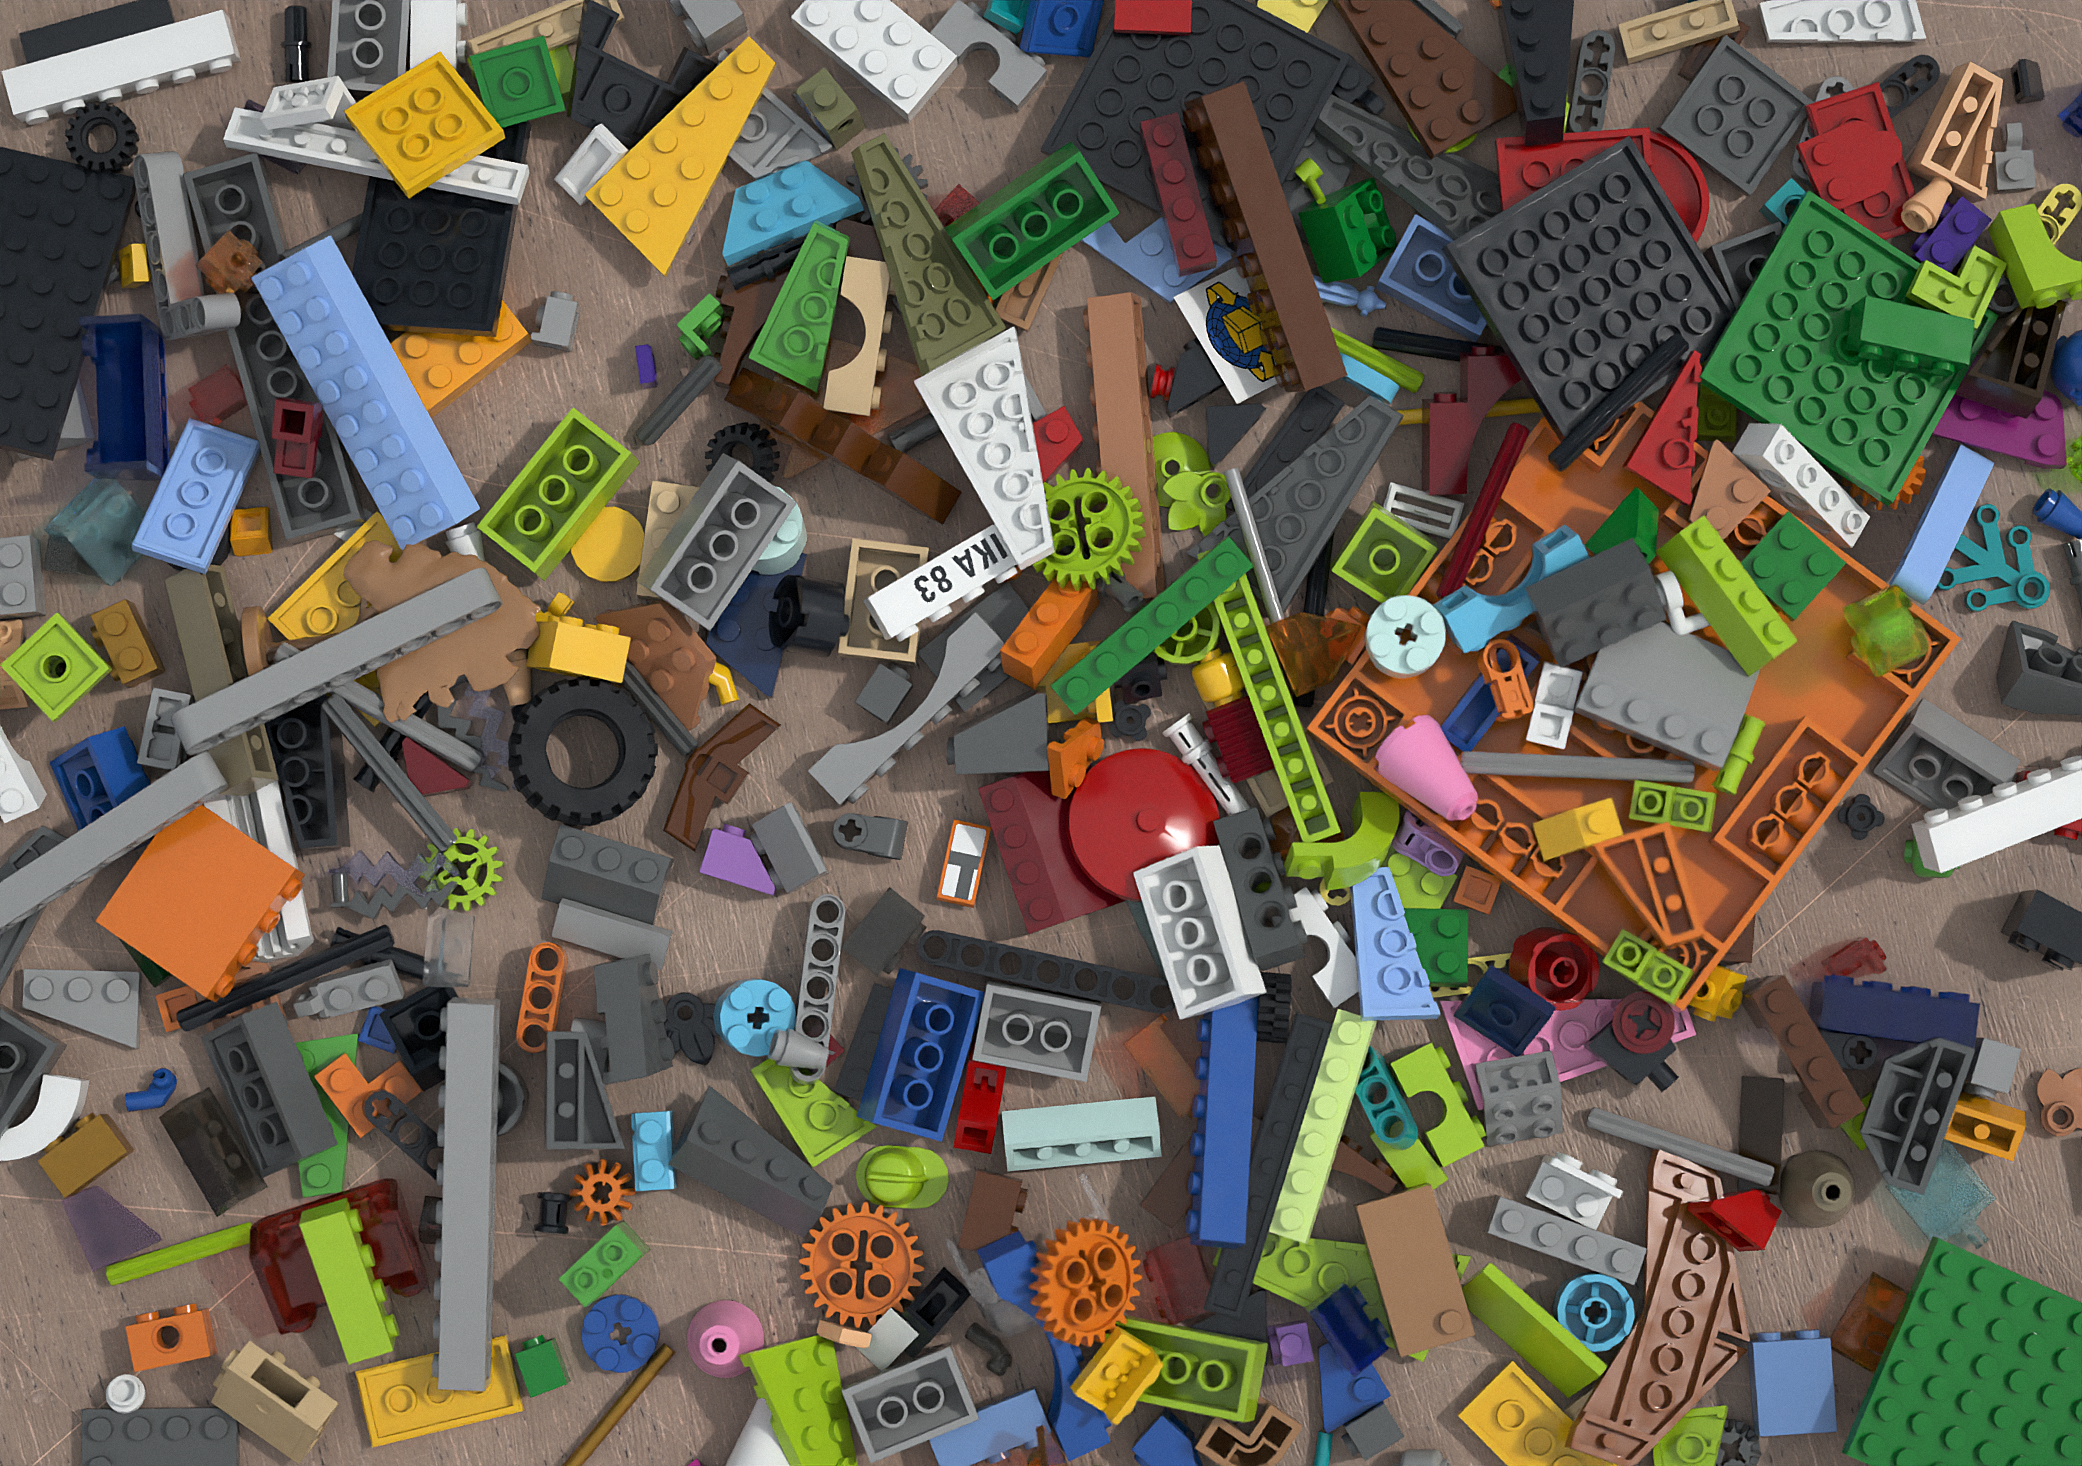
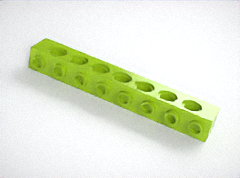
(1276, 712)

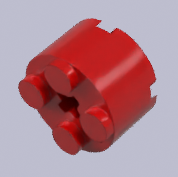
(1574, 963)

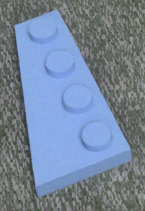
(1386, 954)

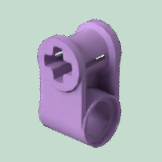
(1426, 846)

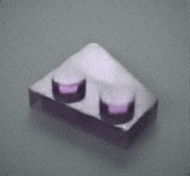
(106, 1227)

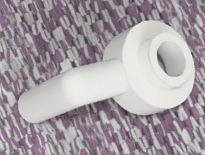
(1673, 602)

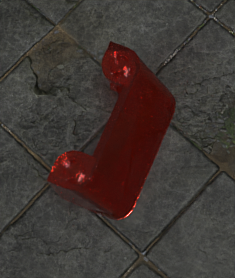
(287, 1270)

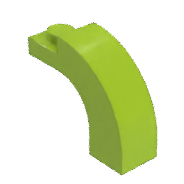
(1356, 858)

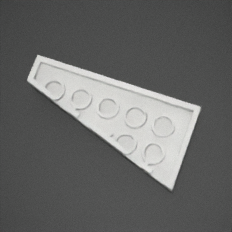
(989, 426)

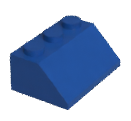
(99, 776)

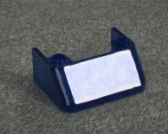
(129, 397)

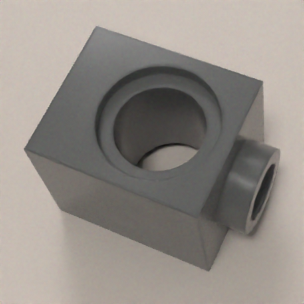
(885, 692)
(1371, 1432)

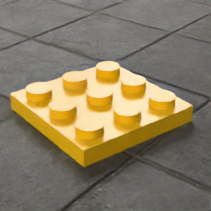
(424, 124)

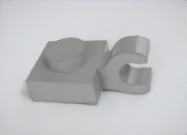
(2013, 167)

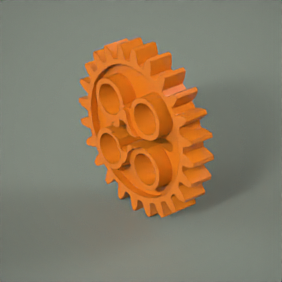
(826, 1261)
(1085, 1281)

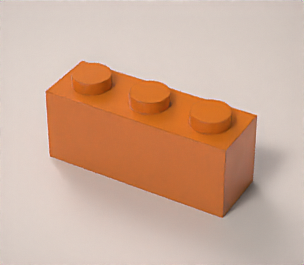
(1047, 631)

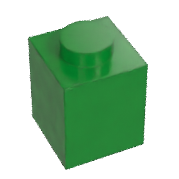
(542, 1365)

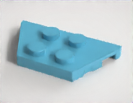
(784, 209)

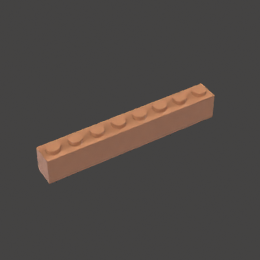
(1125, 423)

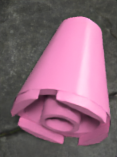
(1427, 768)
(735, 1325)

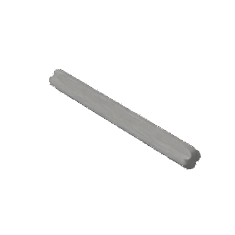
(413, 727)
(1577, 767)

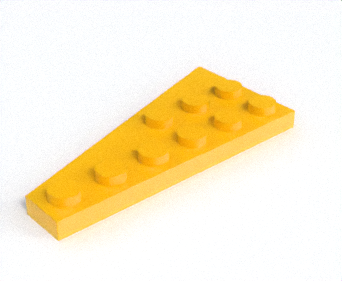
(673, 168)

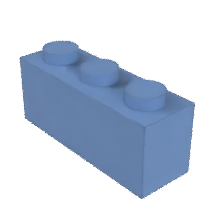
(999, 1428)

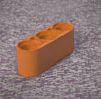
(536, 978)

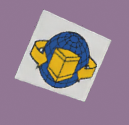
(1229, 333)

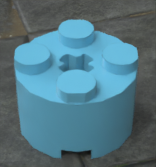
(739, 1001)
(1605, 1329)

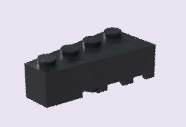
(1538, 56)
(312, 774)

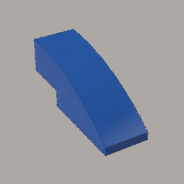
(1476, 707)

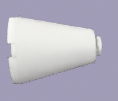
(758, 1441)

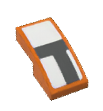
(963, 863)

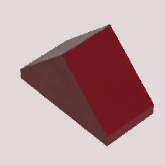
(430, 773)

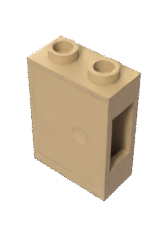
(273, 1400)

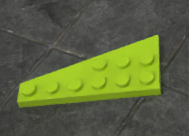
(805, 1400)

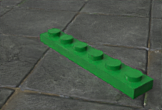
(1151, 625)

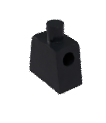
(1632, 1065)

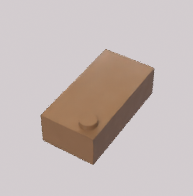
(1414, 1269)

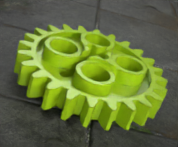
(1117, 521)

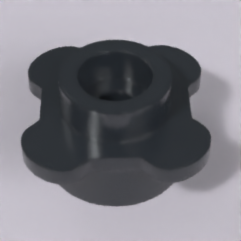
(1138, 713)
(1871, 816)

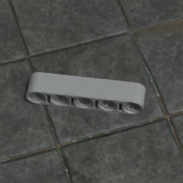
(819, 970)

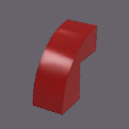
(979, 1105)

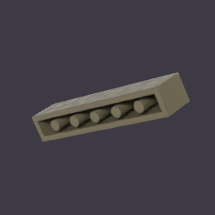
(215, 661)

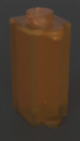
(1164, 1067)

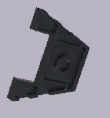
(617, 93)

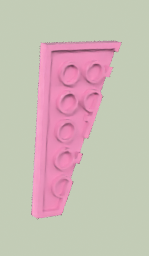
(1562, 1035)

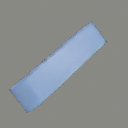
(1941, 524)

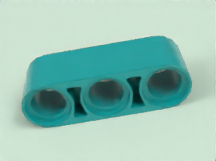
(1392, 1109)

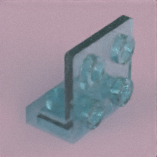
(101, 528)

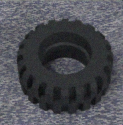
(590, 699)

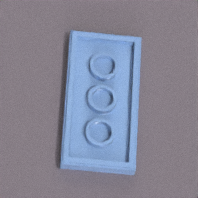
(197, 496)

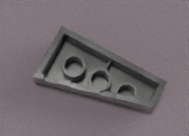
(749, 1165)

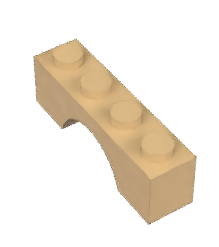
(853, 386)

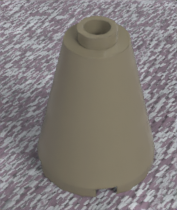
(1805, 1184)

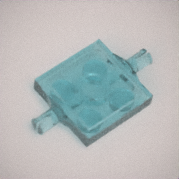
(1950, 1200)

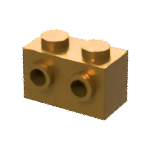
(127, 643)
(85, 1154)

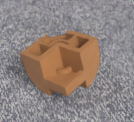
(1251, 1442)

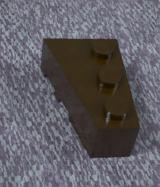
(2016, 362)

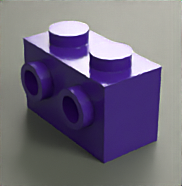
(1952, 236)

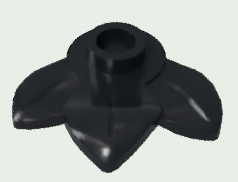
(691, 1034)

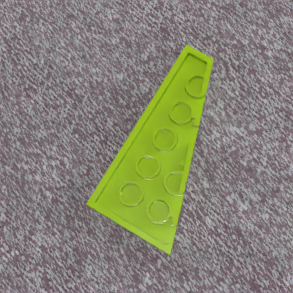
(1310, 1270)

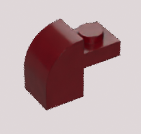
(297, 431)

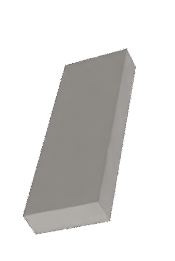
(610, 932)

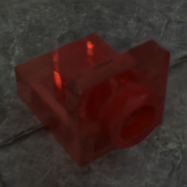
(1848, 958)

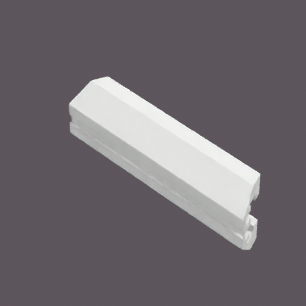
(265, 820)

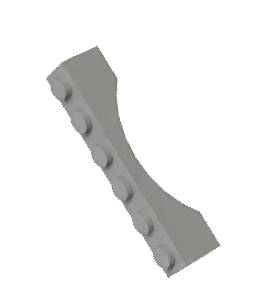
(967, 655)

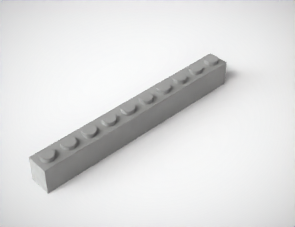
(468, 1193)

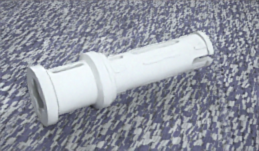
(1197, 752)

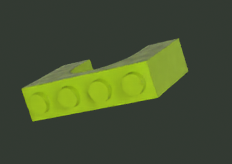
(2034, 265)

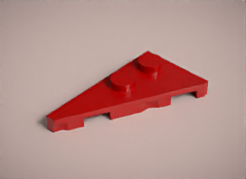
(1665, 448)

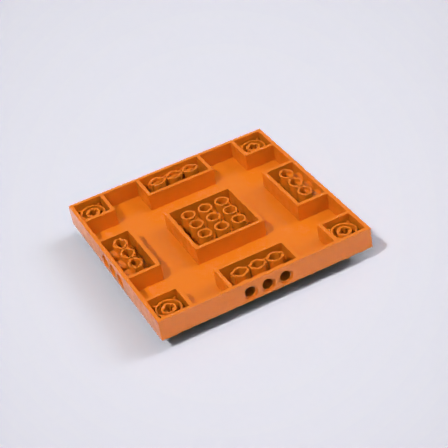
(1816, 697)

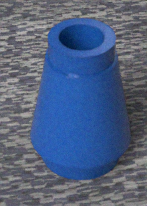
(2059, 512)

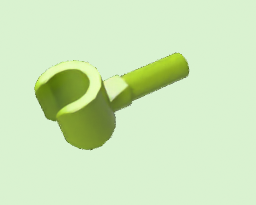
(1308, 173)

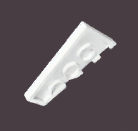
(1841, 21)

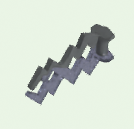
(483, 743)
(406, 880)

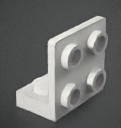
(308, 102)
(1571, 1191)

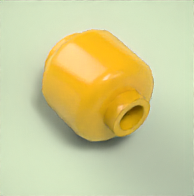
(1218, 678)

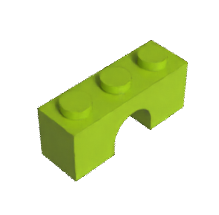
(1456, 1132)

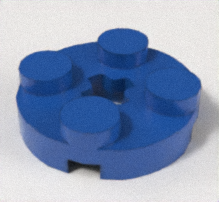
(630, 1313)

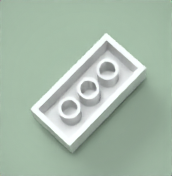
(879, 49)

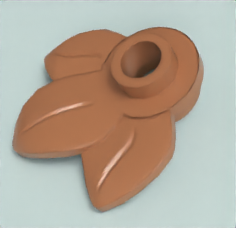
(2063, 1095)

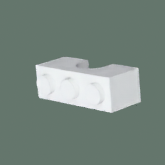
(1339, 975)

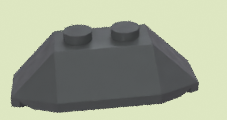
(1913, 1110)

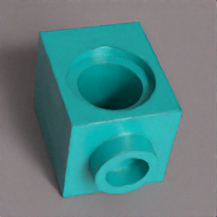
(1774, 208)

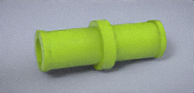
(1739, 755)

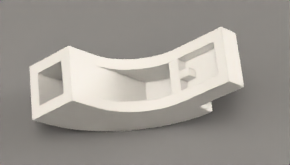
(54, 1116)

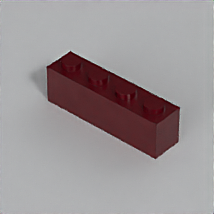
(1178, 194)

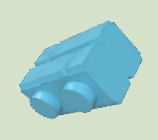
(653, 1150)

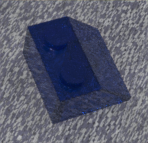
(1348, 1328)

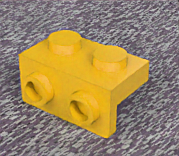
(1118, 1375)

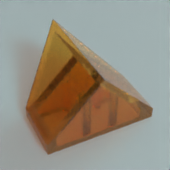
(1311, 648)

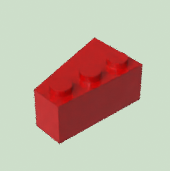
(1056, 441)

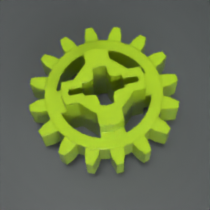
(471, 884)

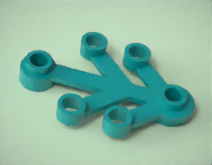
(1992, 564)

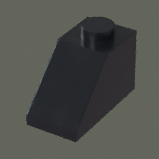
(1193, 379)
(933, 1309)

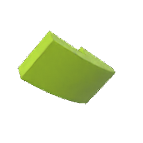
(1715, 416)
(1674, 805)
(1648, 967)
(1412, 1165)

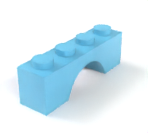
(1476, 617)

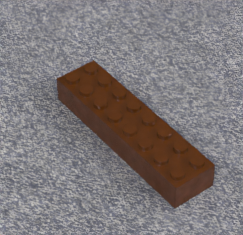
(1264, 238)

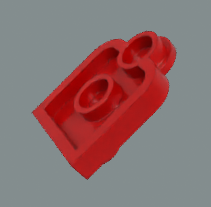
(1850, 162)

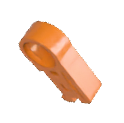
(1509, 688)

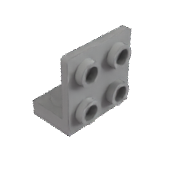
(1520, 1098)

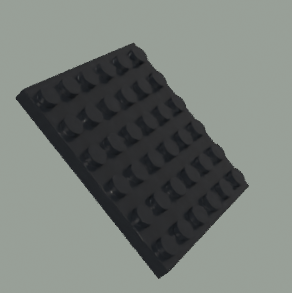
(1154, 74)
(1591, 284)

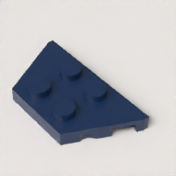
(743, 629)

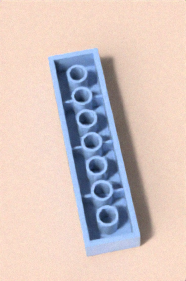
(366, 392)

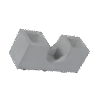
(1018, 72)

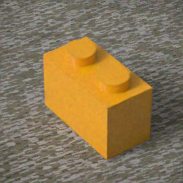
(1986, 1126)

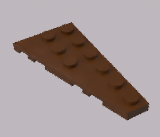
(1428, 73)

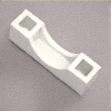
(19, 784)

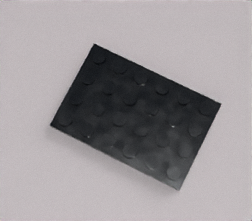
(439, 254)

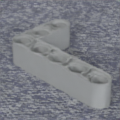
(173, 253)

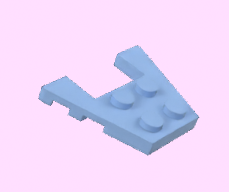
(1149, 259)

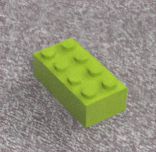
(558, 494)
(1202, 1369)

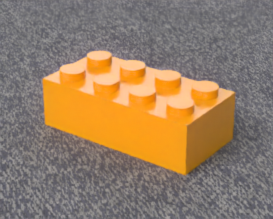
(451, 364)

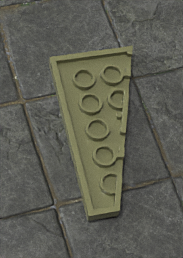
(932, 282)

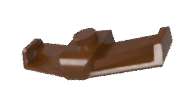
(715, 773)

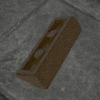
(1761, 1127)

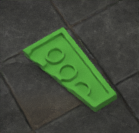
(802, 317)
(327, 1170)

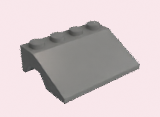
(1669, 693)

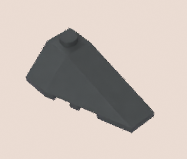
(2039, 672)

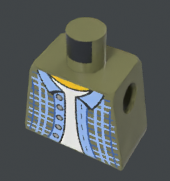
(829, 108)

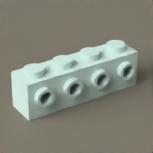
(1125, 1126)

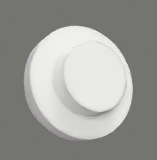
(125, 1393)

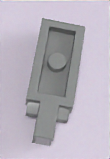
(351, 991)

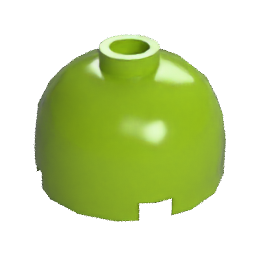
(1193, 639)

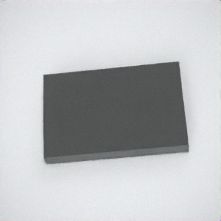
(1004, 612)

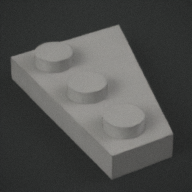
(91, 1000)

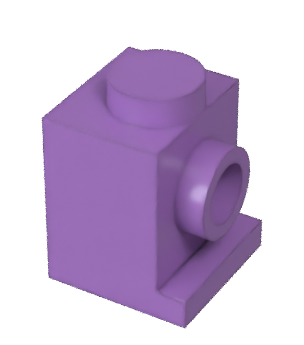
(1290, 1343)

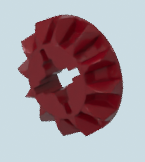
(1660, 1015)

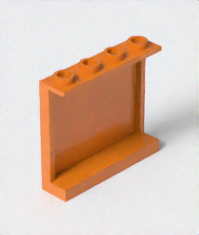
(201, 901)

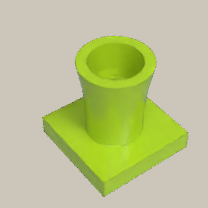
(38, 661)

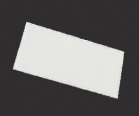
(888, 1339)

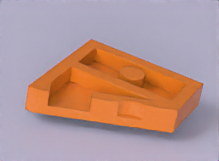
(1072, 758)

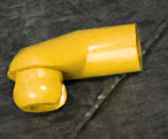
(724, 684)

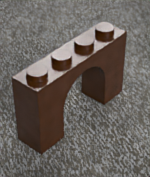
(1826, 1088)

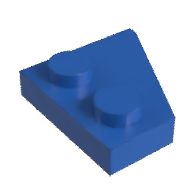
(1344, 1395)

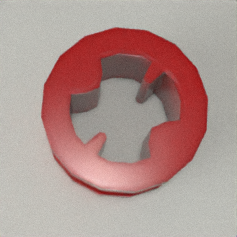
(1162, 382)

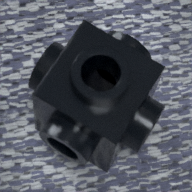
(1143, 679)

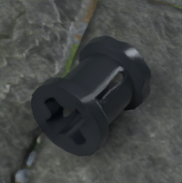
(552, 1212)

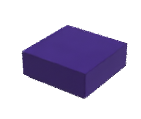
(646, 366)

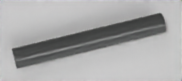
(337, 233)

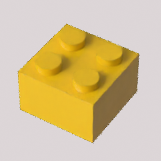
(579, 651)

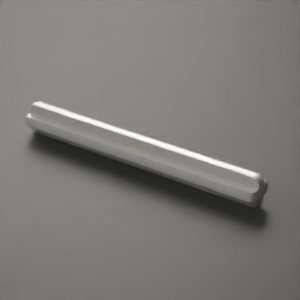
(1680, 1146)

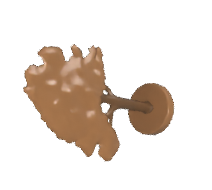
(472, 651)

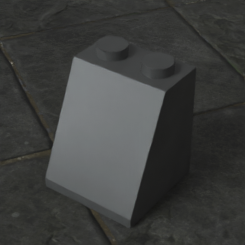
(1004, 738)

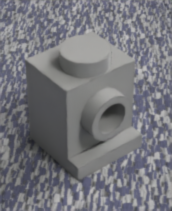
(557, 322)

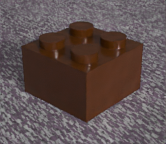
(991, 1209)

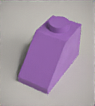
(736, 860)

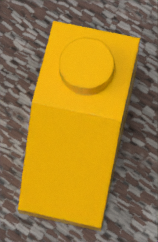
(1577, 829)

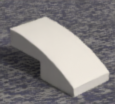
(1554, 705)

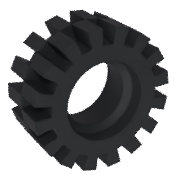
(89, 119)
(751, 437)
(1274, 1008)

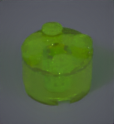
(1886, 630)

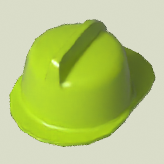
(902, 1177)

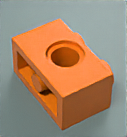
(150, 1350)

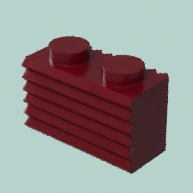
(1239, 740)

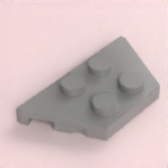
(774, 137)

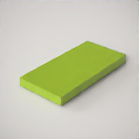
(1531, 1331)

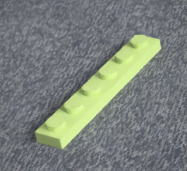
(1322, 1126)

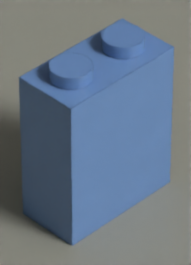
(1791, 1383)

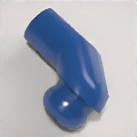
(156, 1094)

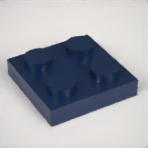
(1504, 1011)

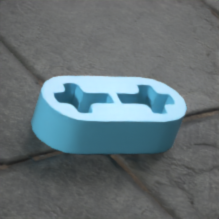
(1369, 380)

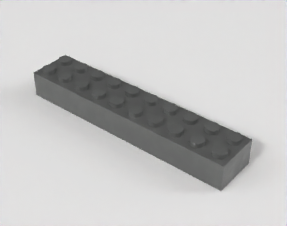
(241, 200)

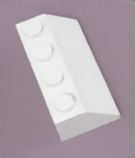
(1199, 931)

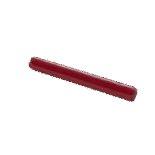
(1483, 509)

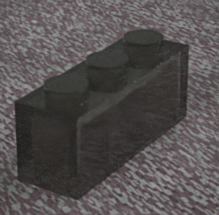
(213, 1151)

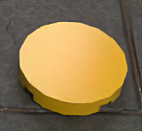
(610, 546)

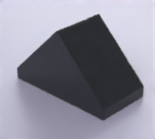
(1227, 426)

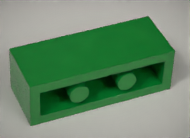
(1910, 335)

